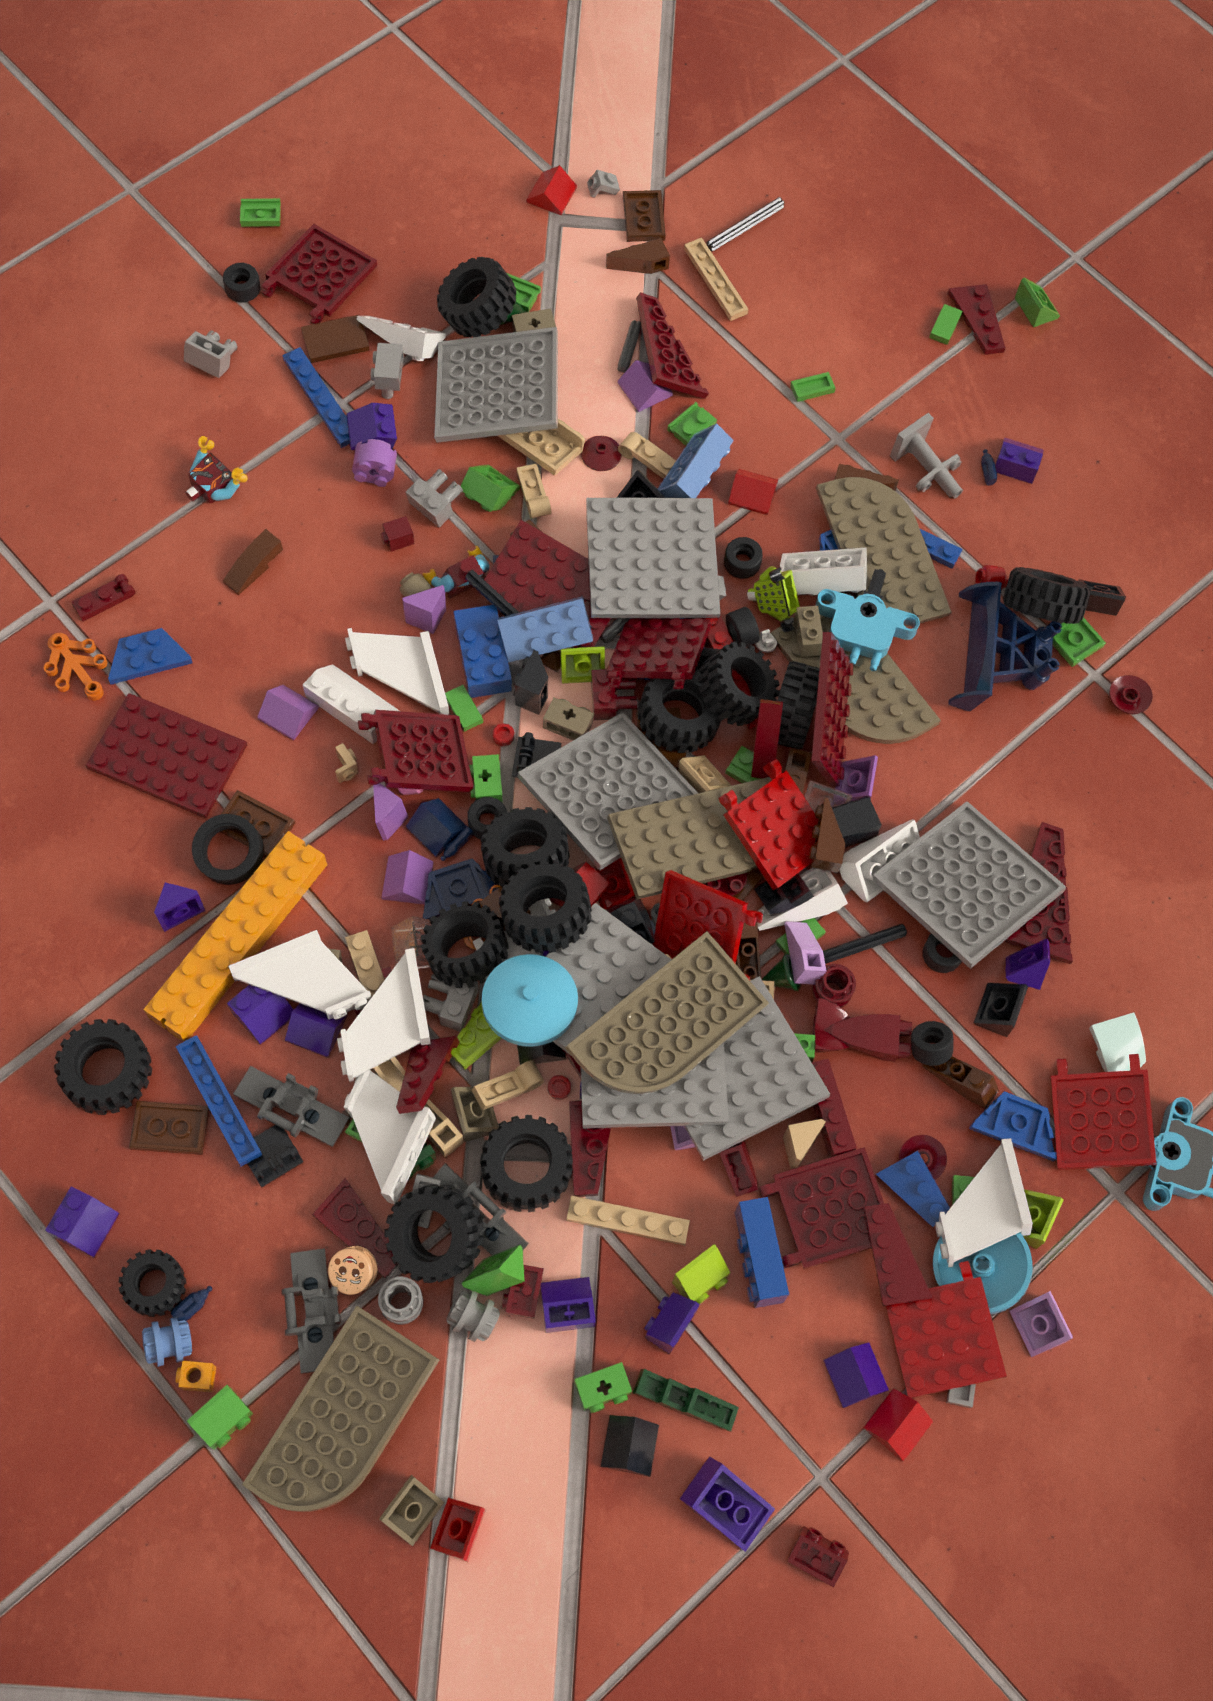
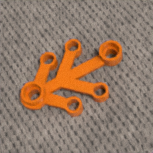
(74, 662)

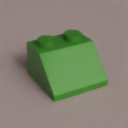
(488, 487)
(221, 1418)

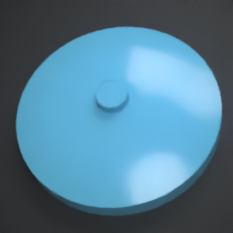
(529, 1000)
(1002, 1267)

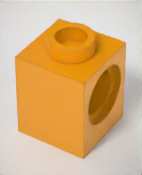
(206, 1381)

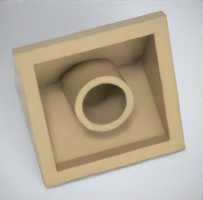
(701, 774)
(799, 1139)

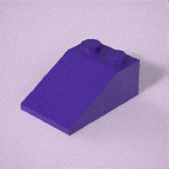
(727, 1503)

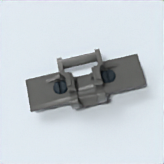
(313, 1116)
(497, 1232)
(321, 1307)

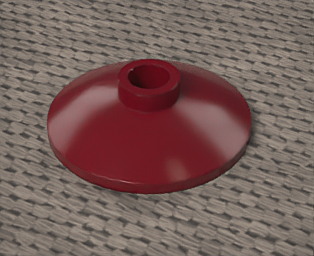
(601, 459)
(1136, 689)
(931, 1147)

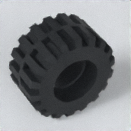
(138, 1269)

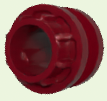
(840, 976)

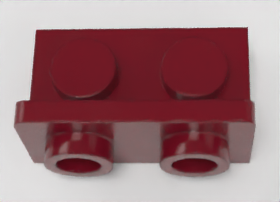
(524, 1296)
(819, 1556)

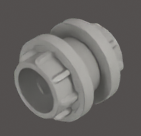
(393, 1287)
(473, 1316)

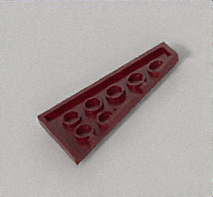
(666, 355)
(1054, 919)

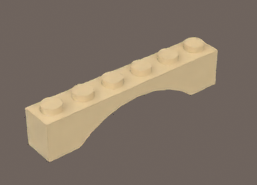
(443, 1132)

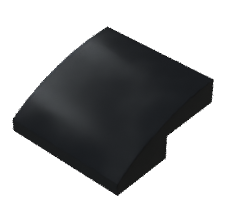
(786, 897)

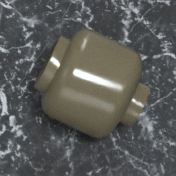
(413, 584)

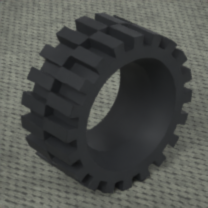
(722, 691)
(456, 925)

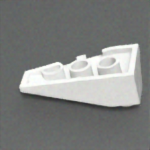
(416, 342)
(867, 858)
(827, 899)

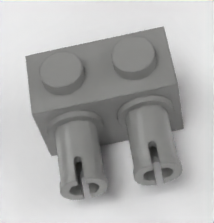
(208, 353)
(388, 368)
(431, 503)
(457, 1006)

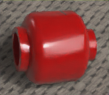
(991, 573)

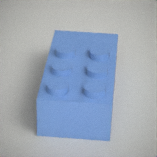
(696, 463)
(545, 629)

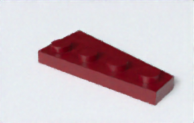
(422, 1071)

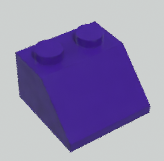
(371, 422)
(1018, 460)
(260, 1012)
(82, 1221)
(671, 1322)

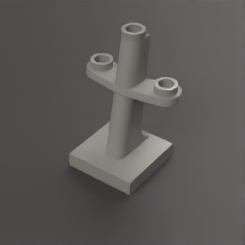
(913, 441)

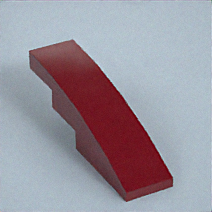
(766, 736)
(740, 1169)

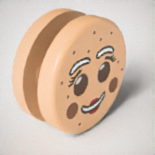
(352, 1270)

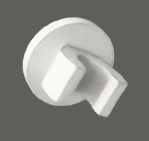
(767, 642)

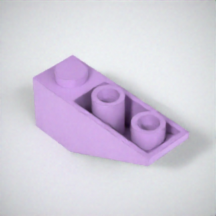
(805, 953)

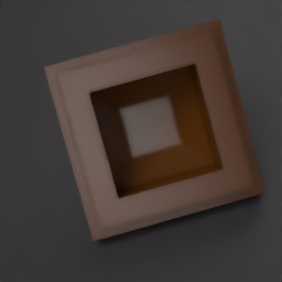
(552, 660)

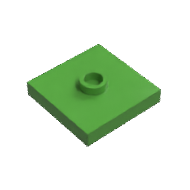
(1077, 641)

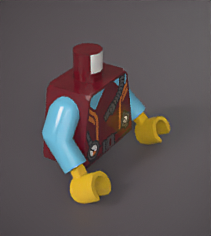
(211, 477)
(454, 576)

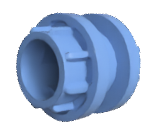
(167, 1341)

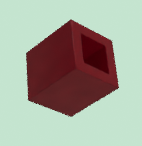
(397, 534)

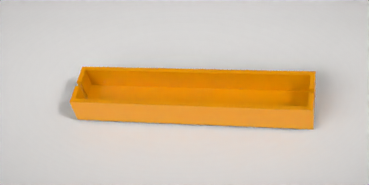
(235, 936)

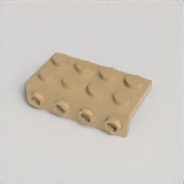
(549, 448)

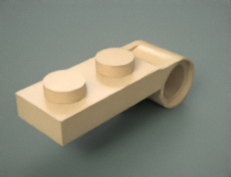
(647, 453)
(533, 491)
(508, 1086)

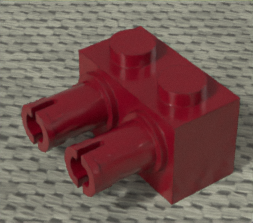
(604, 699)

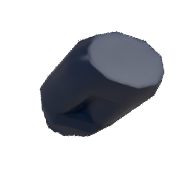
(988, 468)
(460, 840)
(190, 1305)

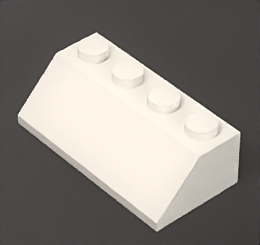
(827, 569)
(344, 698)

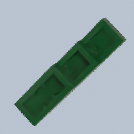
(686, 1400)

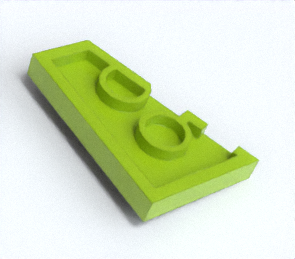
(474, 1039)

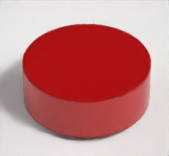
(503, 734)
(559, 1087)

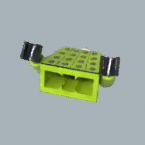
(776, 596)

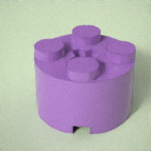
(374, 462)

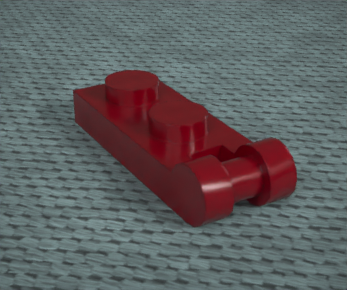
(103, 597)

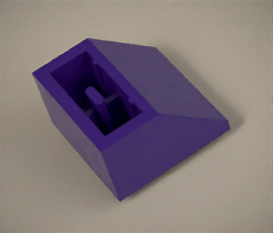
(567, 1305)

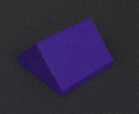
(177, 905)
(1029, 965)
(313, 1030)
(855, 1374)

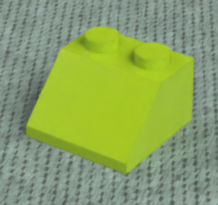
(702, 1275)

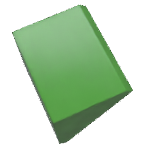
(1035, 303)
(497, 1272)

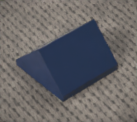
(435, 825)

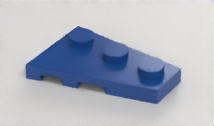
(916, 1186)

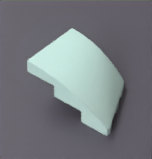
(1116, 1041)

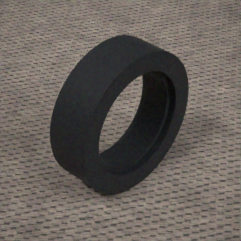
(209, 830)

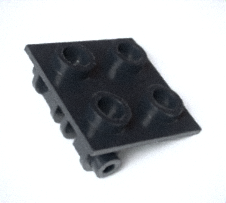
(530, 751)
(277, 1155)

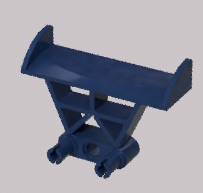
(1032, 667)

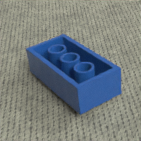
(482, 651)
(761, 1253)

